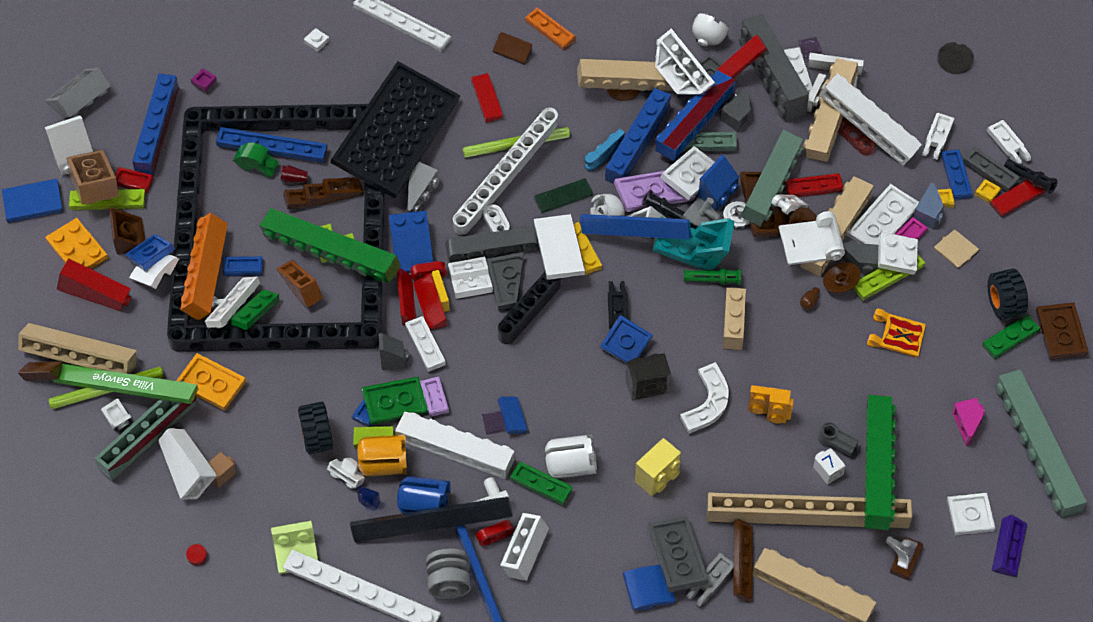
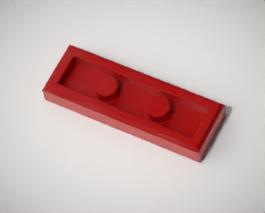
(743, 57)
(486, 97)
(814, 185)
(1015, 198)

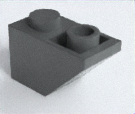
(737, 112)

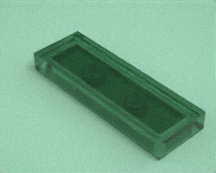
(563, 195)

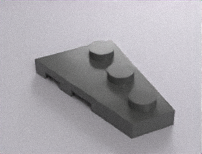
(505, 278)

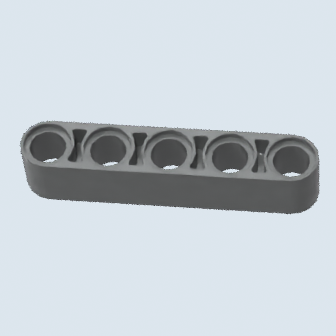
(492, 244)

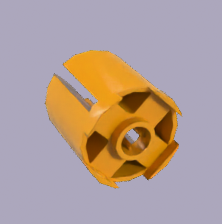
(382, 455)

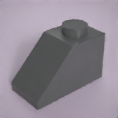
(862, 255)
(392, 352)

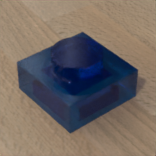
(368, 497)

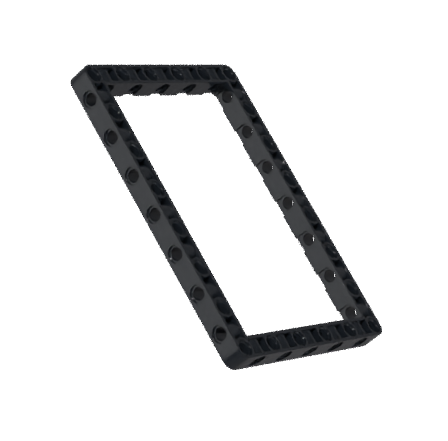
(270, 336)

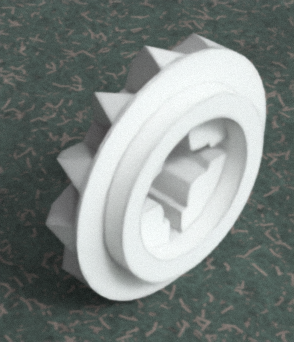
(729, 212)

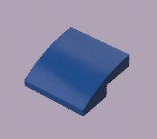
(647, 588)

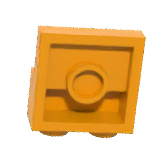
(771, 401)

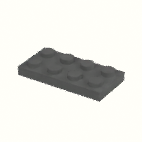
(678, 554)

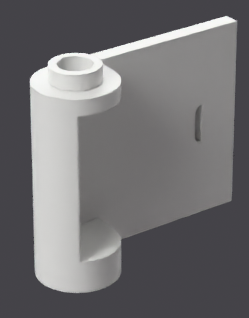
(812, 240)

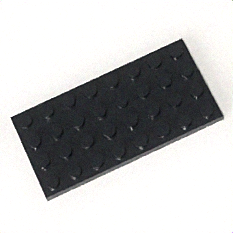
(395, 129)

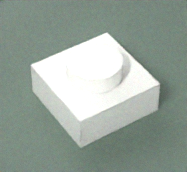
(316, 40)

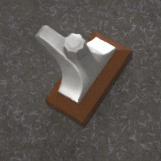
(906, 557)

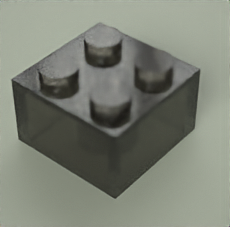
(648, 376)

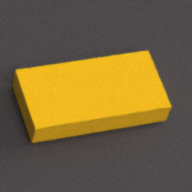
(441, 290)

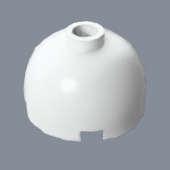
(708, 31)
(607, 205)

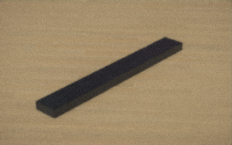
(431, 519)

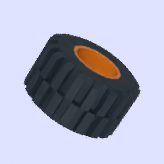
(1007, 294)
(315, 427)

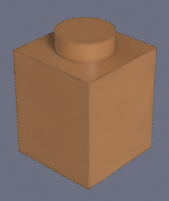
(223, 467)

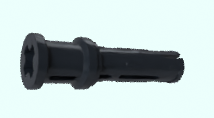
(1037, 179)
(661, 205)

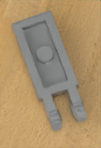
(717, 573)

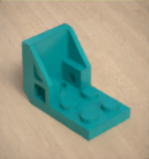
(704, 249)

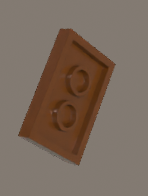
(1061, 331)

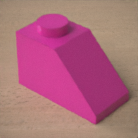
(968, 417)

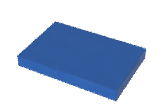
(32, 200)

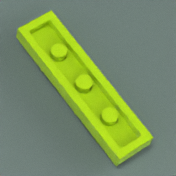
(127, 200)
(880, 280)

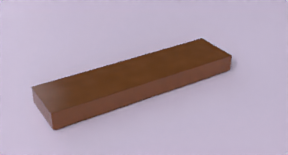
(743, 560)

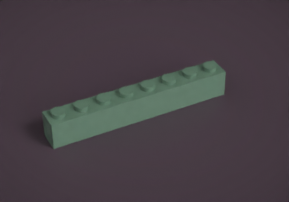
(1040, 443)

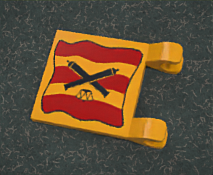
(899, 334)

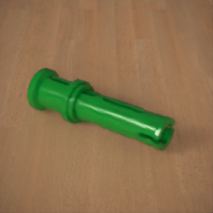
(723, 273)

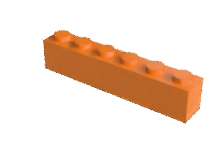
(204, 266)

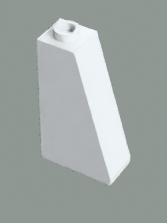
(186, 464)

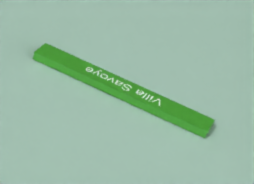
(127, 383)

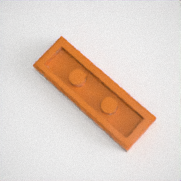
(550, 28)

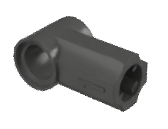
(838, 440)

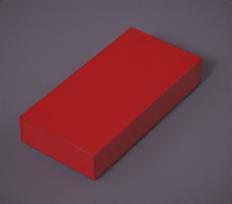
(133, 179)

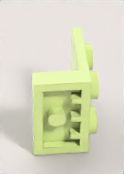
(293, 537)

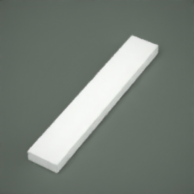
(404, 23)

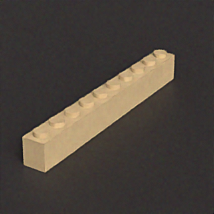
(798, 510)

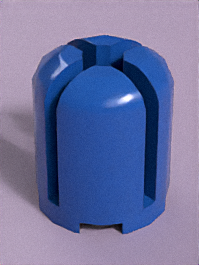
(422, 494)

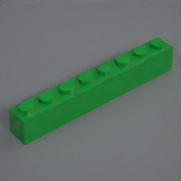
(330, 245)
(879, 463)

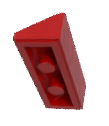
(406, 296)
(430, 302)

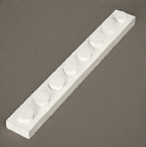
(358, 589)

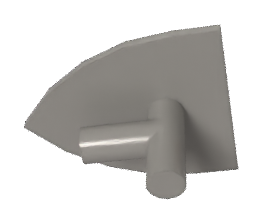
(701, 212)

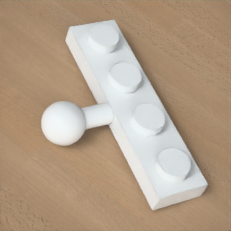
(225, 308)

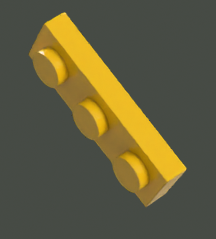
(589, 257)

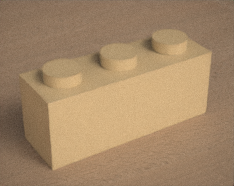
(734, 318)

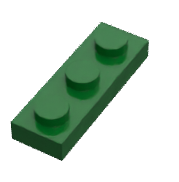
(255, 309)
(1011, 336)
(541, 483)

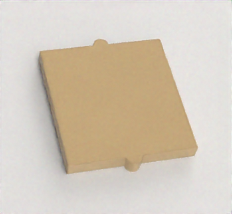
(956, 249)

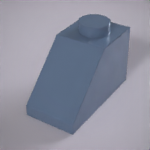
(929, 208)

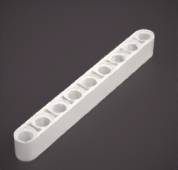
(504, 178)

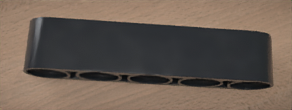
(525, 312)

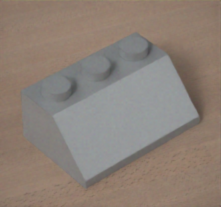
(79, 93)

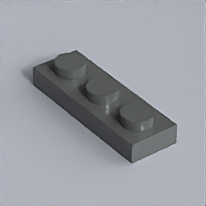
(991, 169)

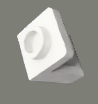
(116, 414)

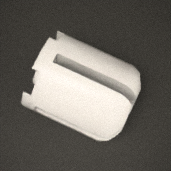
(571, 456)

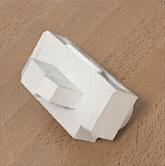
(346, 471)

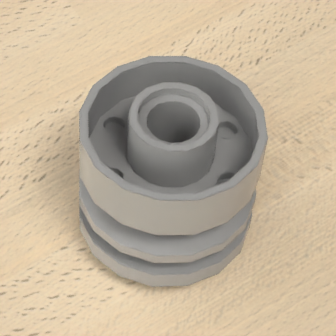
(448, 573)

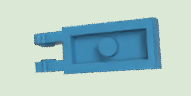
(604, 150)

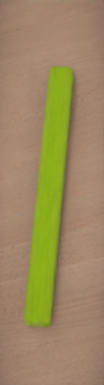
(505, 144)
(87, 393)

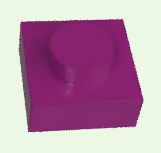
(203, 80)

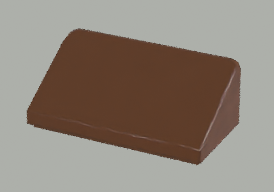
(512, 48)
(41, 370)

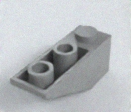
(421, 183)

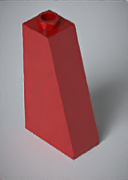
(92, 286)

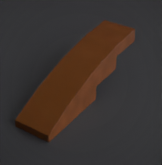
(323, 193)

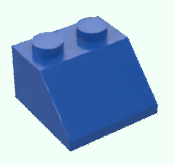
(718, 182)

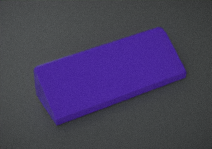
(1009, 546)

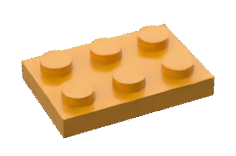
(77, 244)
(215, 382)

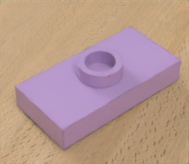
(434, 396)

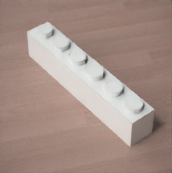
(870, 119)
(456, 445)

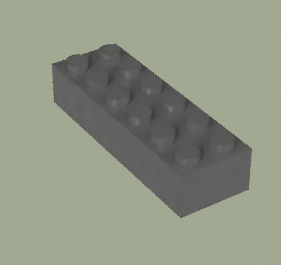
(776, 70)

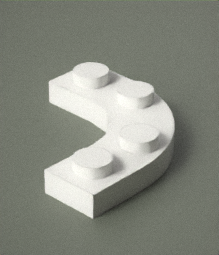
(715, 403)

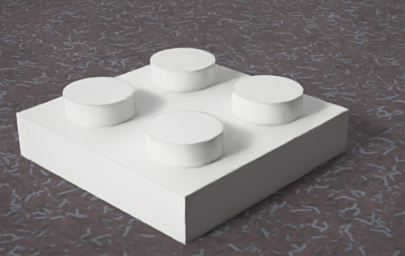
(897, 253)

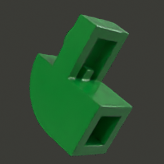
(255, 156)

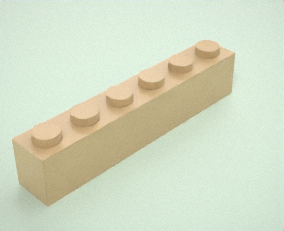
(620, 75)
(827, 118)
(846, 210)
(76, 349)
(813, 588)

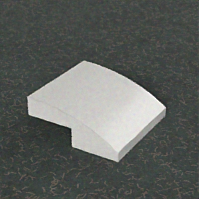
(154, 274)
(470, 277)

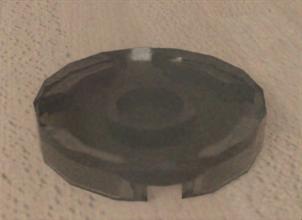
(955, 58)

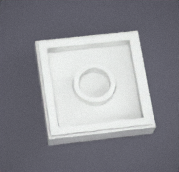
(970, 514)

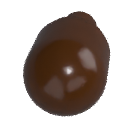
(810, 299)

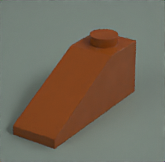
(300, 283)

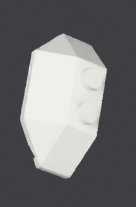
(680, 66)

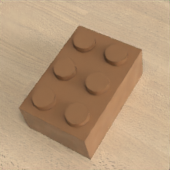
(92, 177)

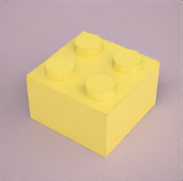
(658, 467)

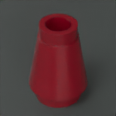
(293, 175)

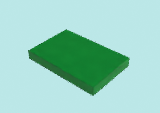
(391, 399)

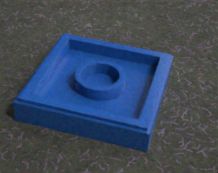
(150, 252)
(626, 340)

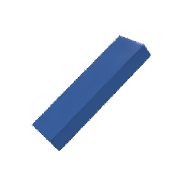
(956, 174)

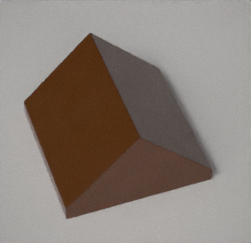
(126, 230)

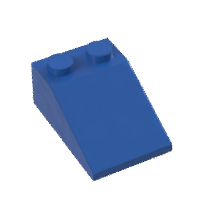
(411, 239)

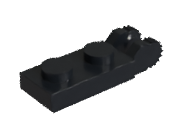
(617, 303)

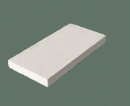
(885, 215)
(559, 247)

